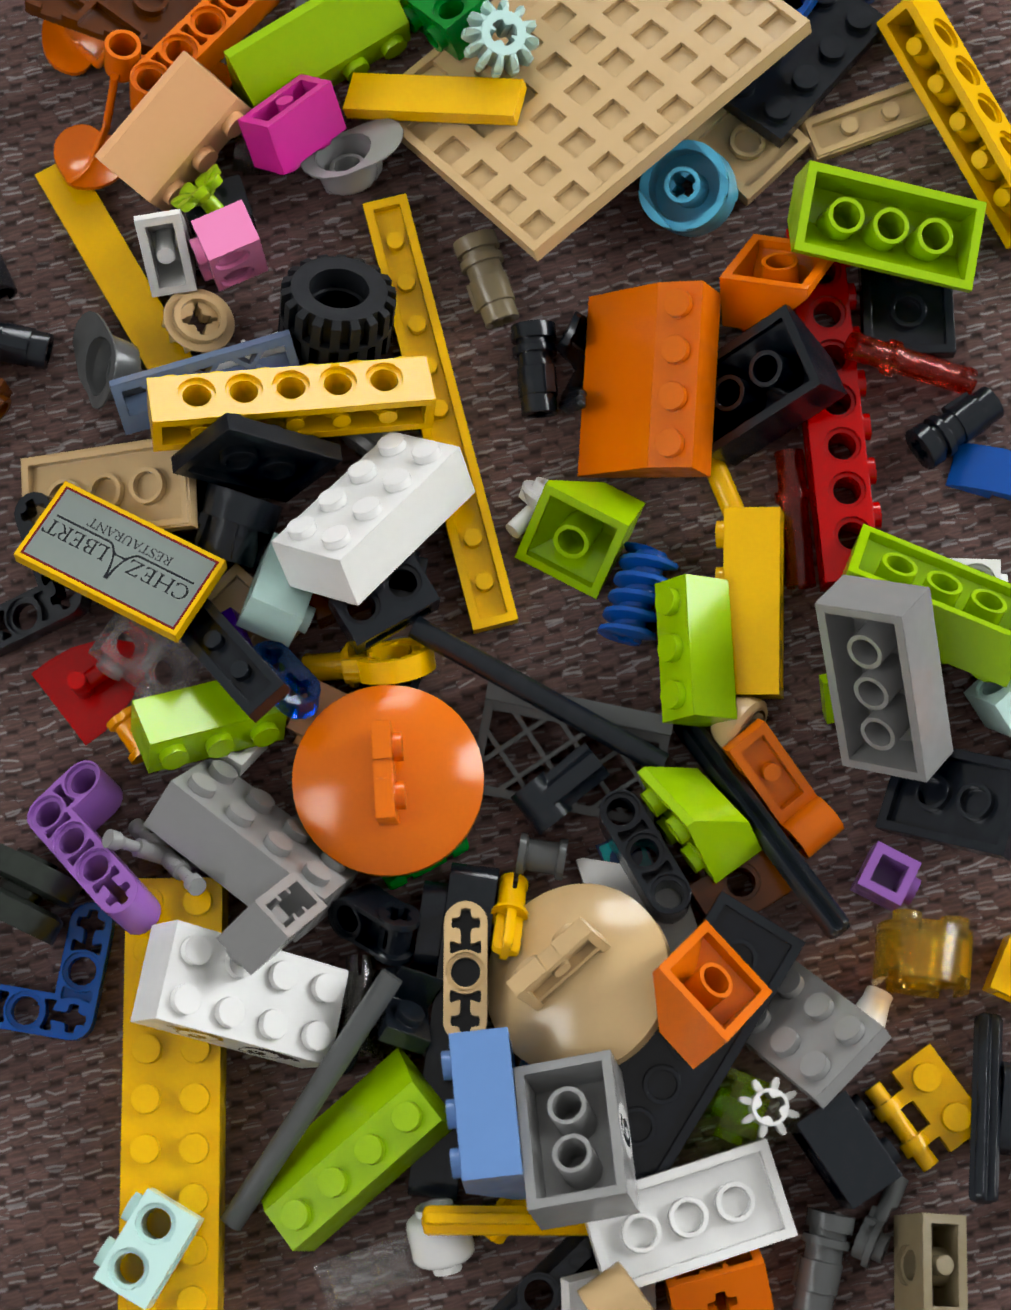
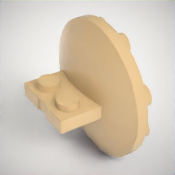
(579, 976)

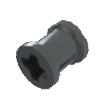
(541, 856)

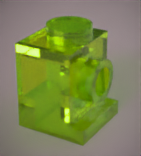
(731, 1111)

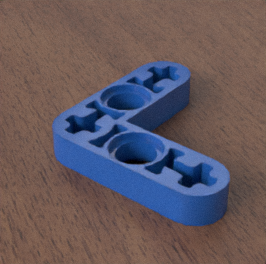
(67, 991)

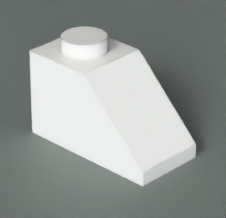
(166, 252)

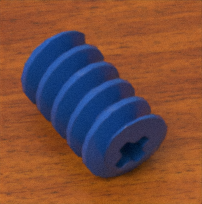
(635, 595)

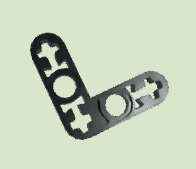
(44, 597)

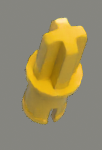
(509, 916)

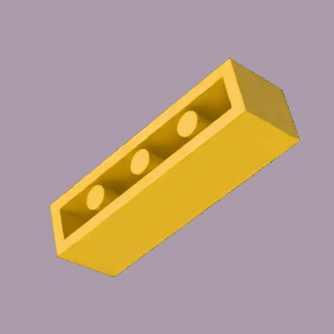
(755, 570)

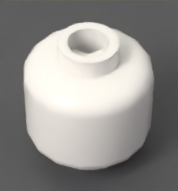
(437, 1253)

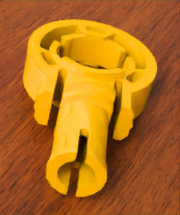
(382, 664)

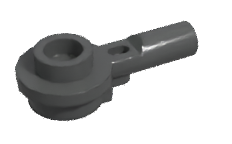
(871, 1240)

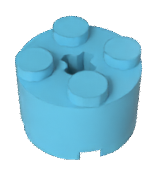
(713, 189)

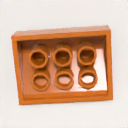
(650, 381)

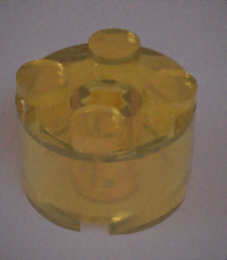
(923, 954)

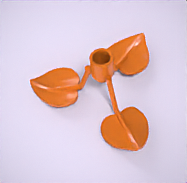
(74, 55)

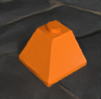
(765, 279)
(705, 994)

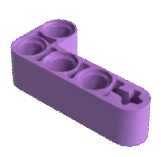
(67, 824)

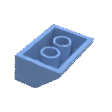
(484, 1113)

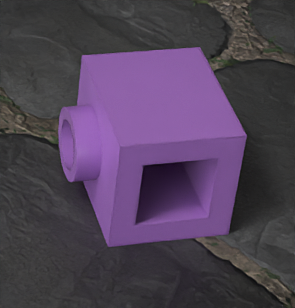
(887, 877)

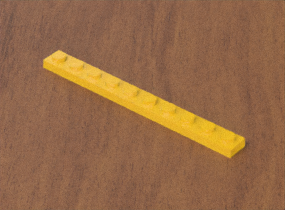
(421, 334)

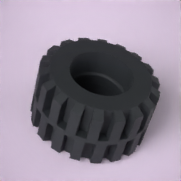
(337, 309)

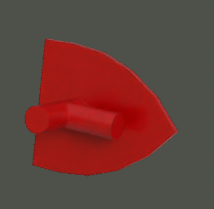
(84, 692)

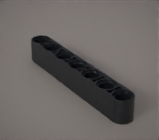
(432, 1172)

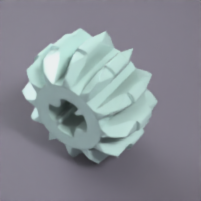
(504, 24)

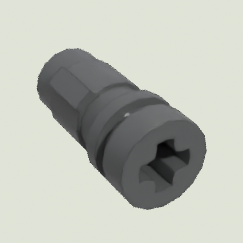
(820, 1266)

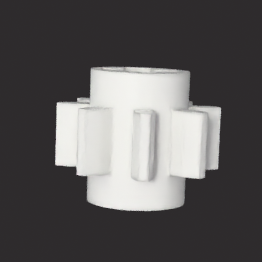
(781, 1112)

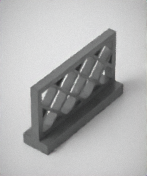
(638, 722)

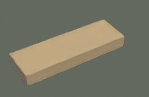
(864, 122)

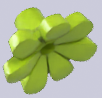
(201, 193)

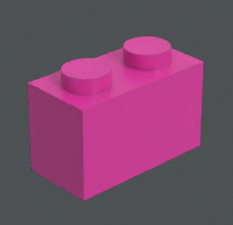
(292, 124)

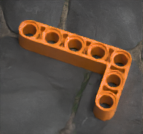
(225, 22)

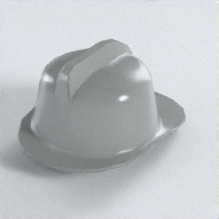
(354, 157)

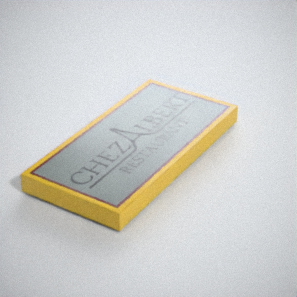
(121, 561)

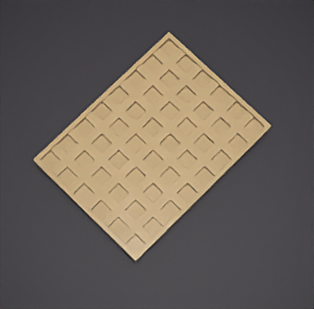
(600, 103)

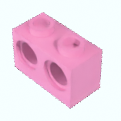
(227, 246)

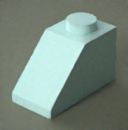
(273, 606)

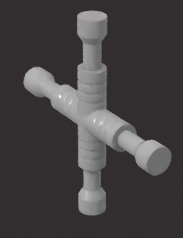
(154, 849)

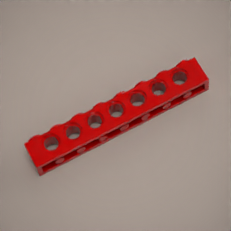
(849, 429)

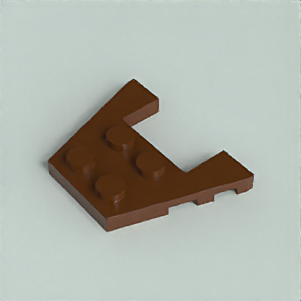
(98, 18)

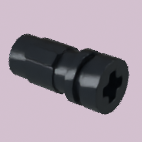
(25, 345)
(536, 367)
(958, 424)

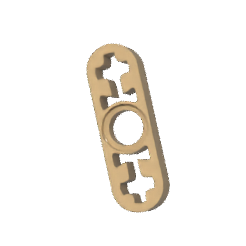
(477, 936)

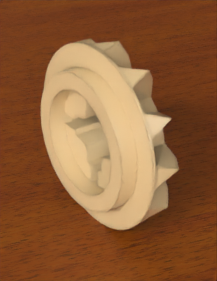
(209, 309)

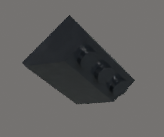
(769, 385)

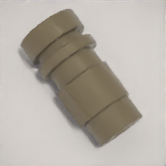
(489, 283)

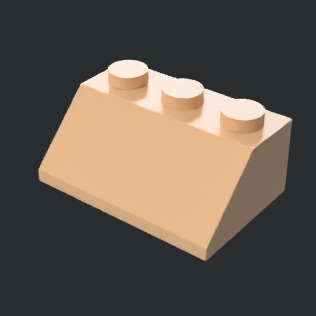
(174, 132)

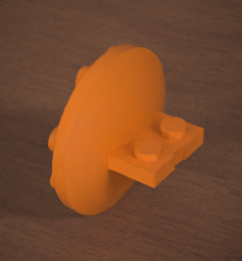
(388, 780)

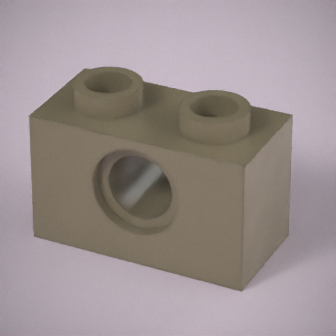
(930, 1262)

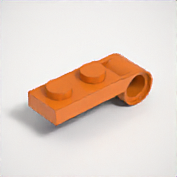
(783, 788)

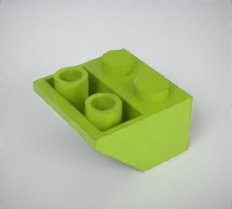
(698, 818)

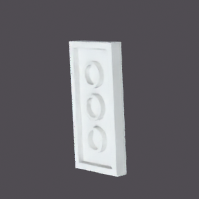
(697, 1216)

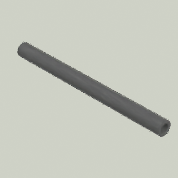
(311, 1100)

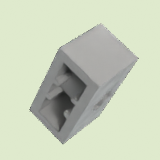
(271, 922)

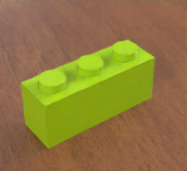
(695, 650)
(197, 726)

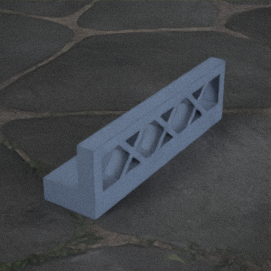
(134, 409)

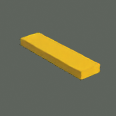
(435, 98)

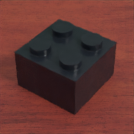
(846, 1149)

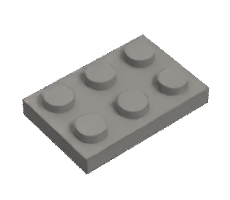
(815, 1036)

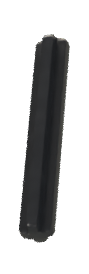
(986, 1109)

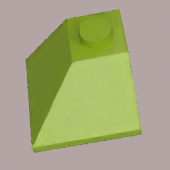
(579, 532)

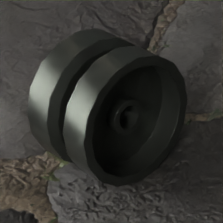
(24, 884)

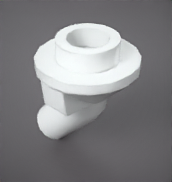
(530, 495)

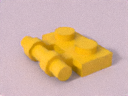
(937, 1097)

